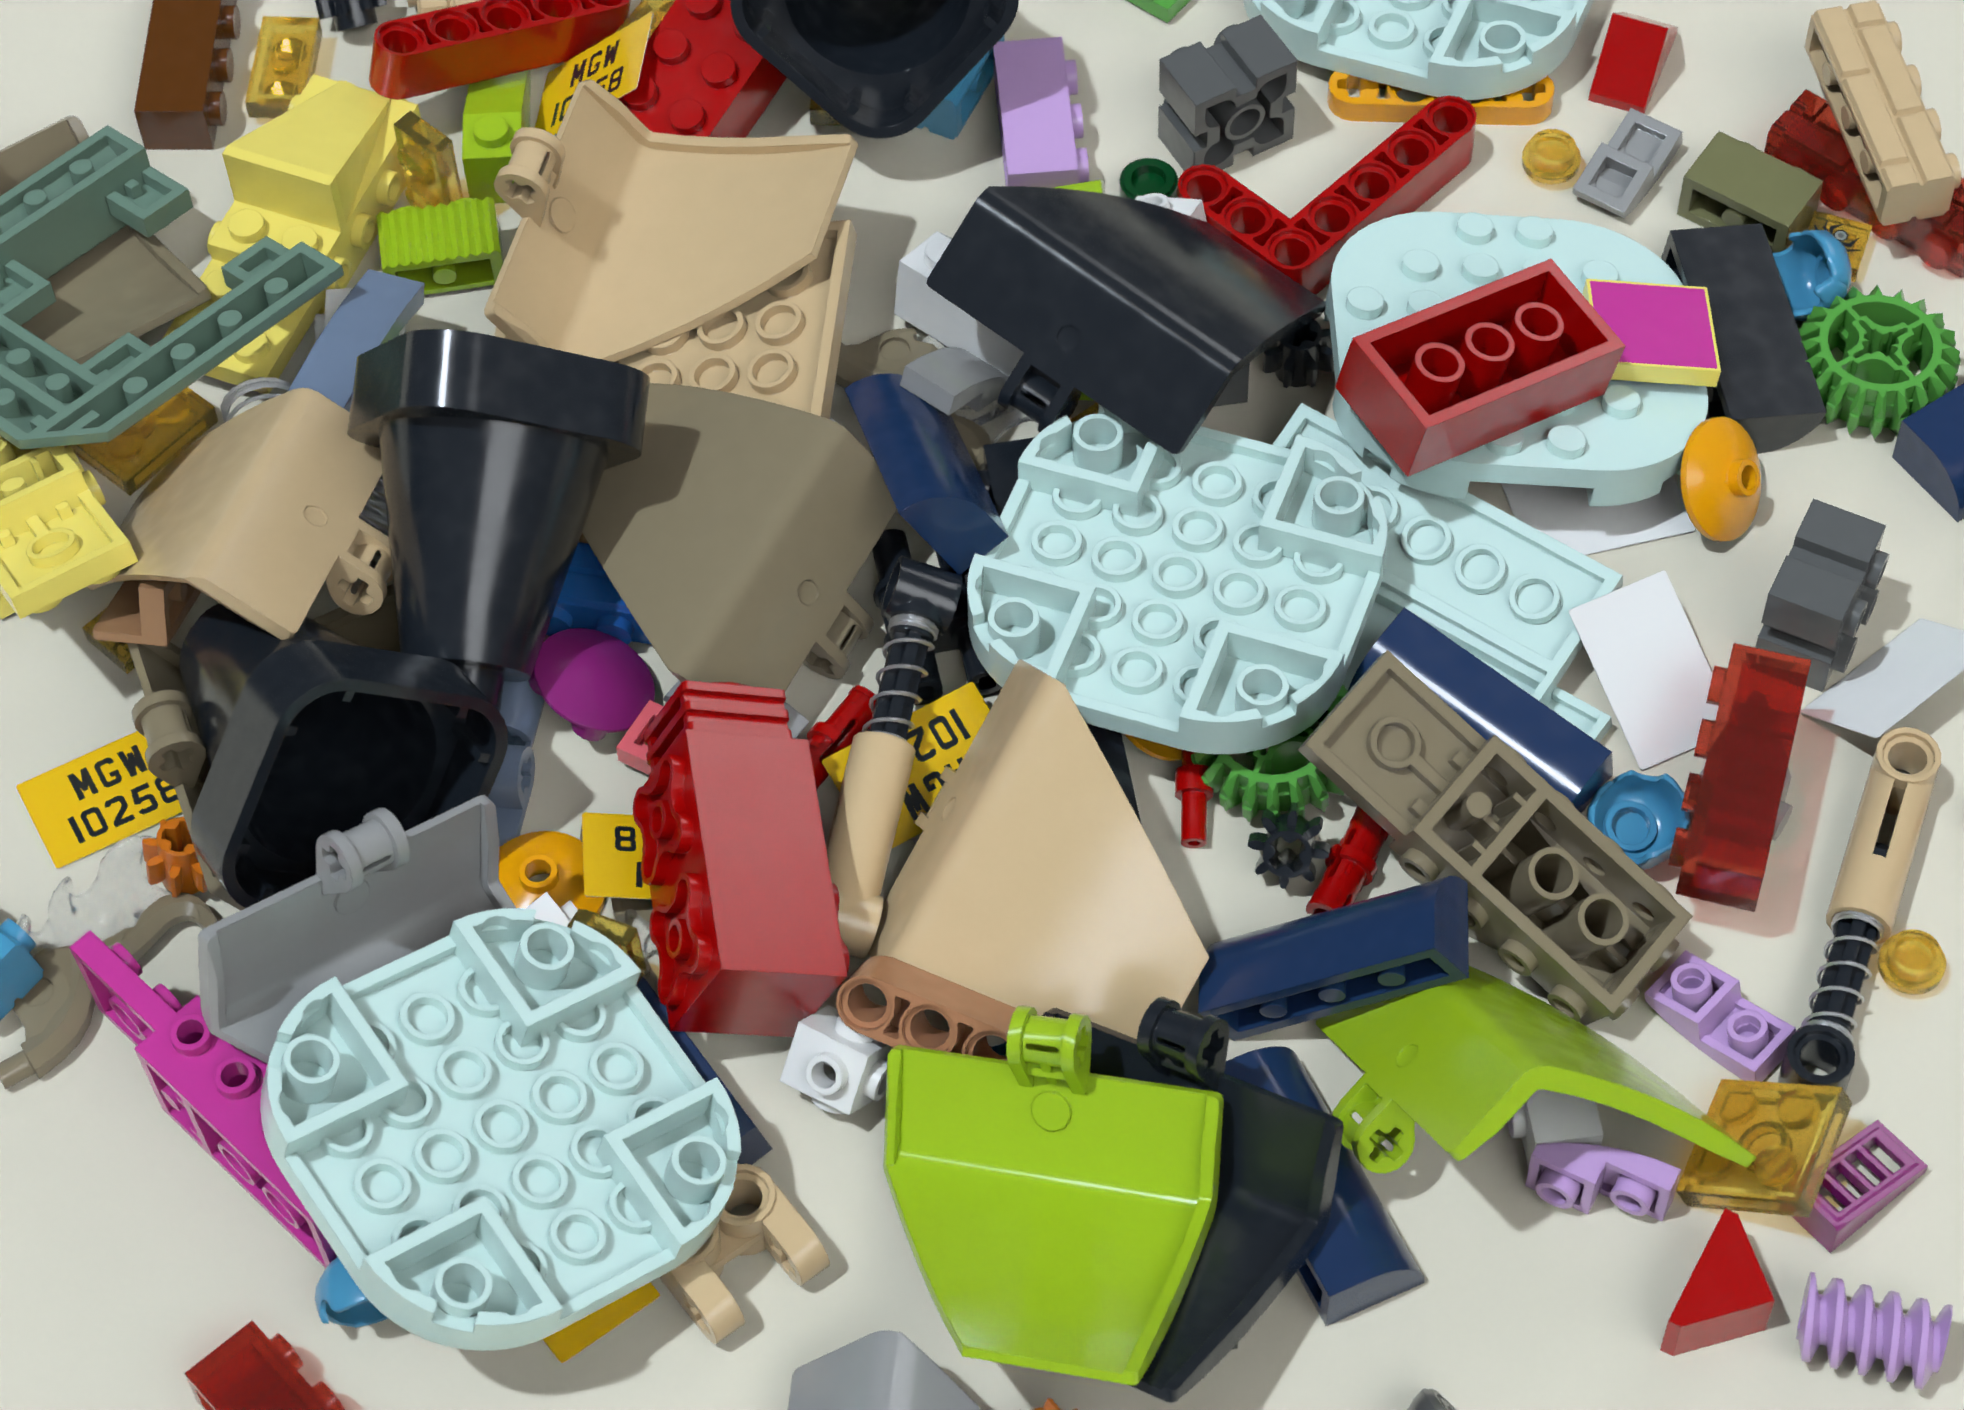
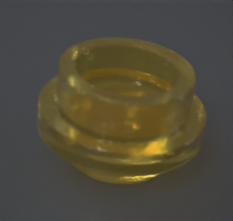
(1551, 157)
(1912, 962)

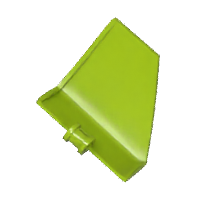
(1472, 1057)
(1050, 1197)

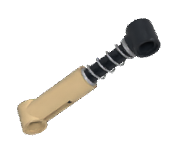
(878, 768)
(1864, 903)

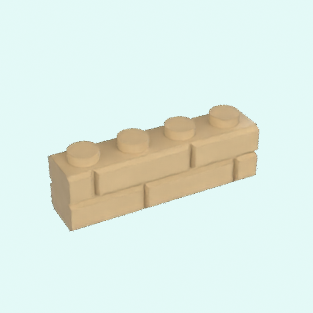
(1882, 112)

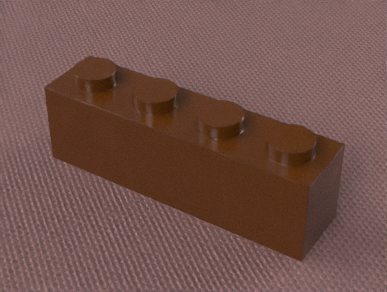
(185, 73)

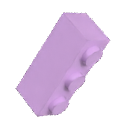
(1036, 114)

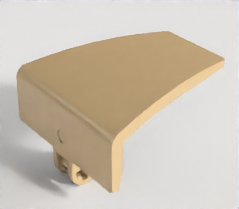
(652, 230)
(266, 515)
(1041, 874)

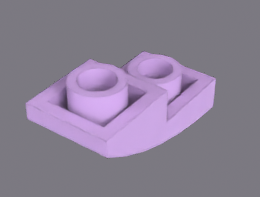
(1714, 1017)
(1577, 1172)

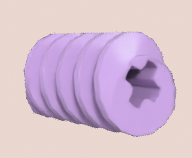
(1872, 1331)

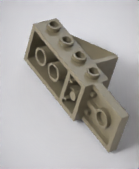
(1537, 871)

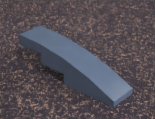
(365, 319)

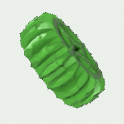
(1878, 343)
(1269, 783)

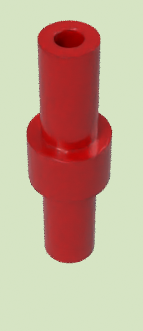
(1193, 798)

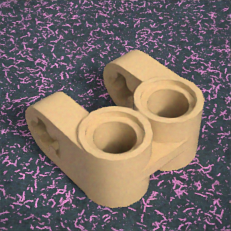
(771, 1227)

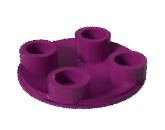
(592, 681)

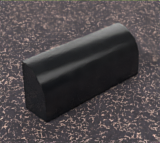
(1758, 343)

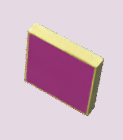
(1664, 331)

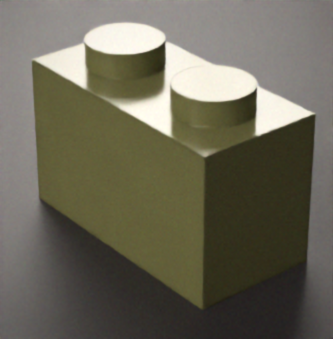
(1745, 186)

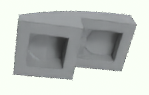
(1629, 164)
(953, 379)

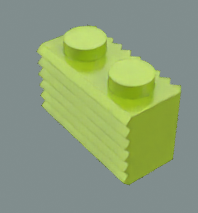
(443, 244)

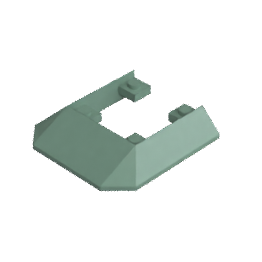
(66, 214)

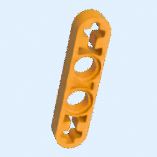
(1369, 108)

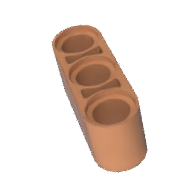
(908, 995)

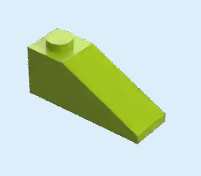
(490, 119)

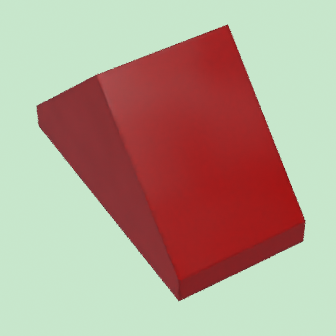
(1631, 61)
(1723, 1295)

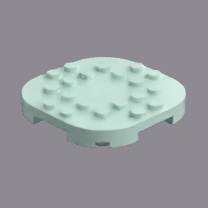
(1430, 44)
(1610, 445)
(1183, 589)
(498, 1131)

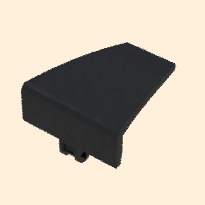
(1116, 305)
(1271, 1192)

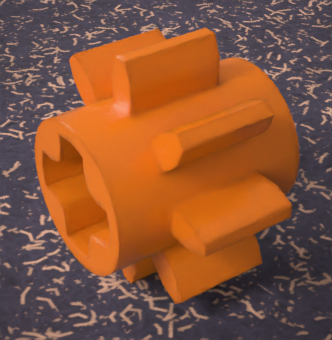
(173, 859)

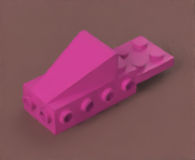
(198, 1081)

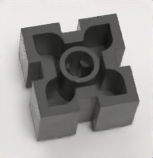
(1227, 96)
(1824, 590)

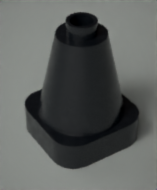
(874, 61)
(489, 484)
(317, 738)

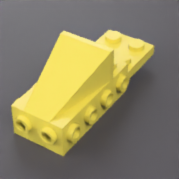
(312, 180)
(52, 530)

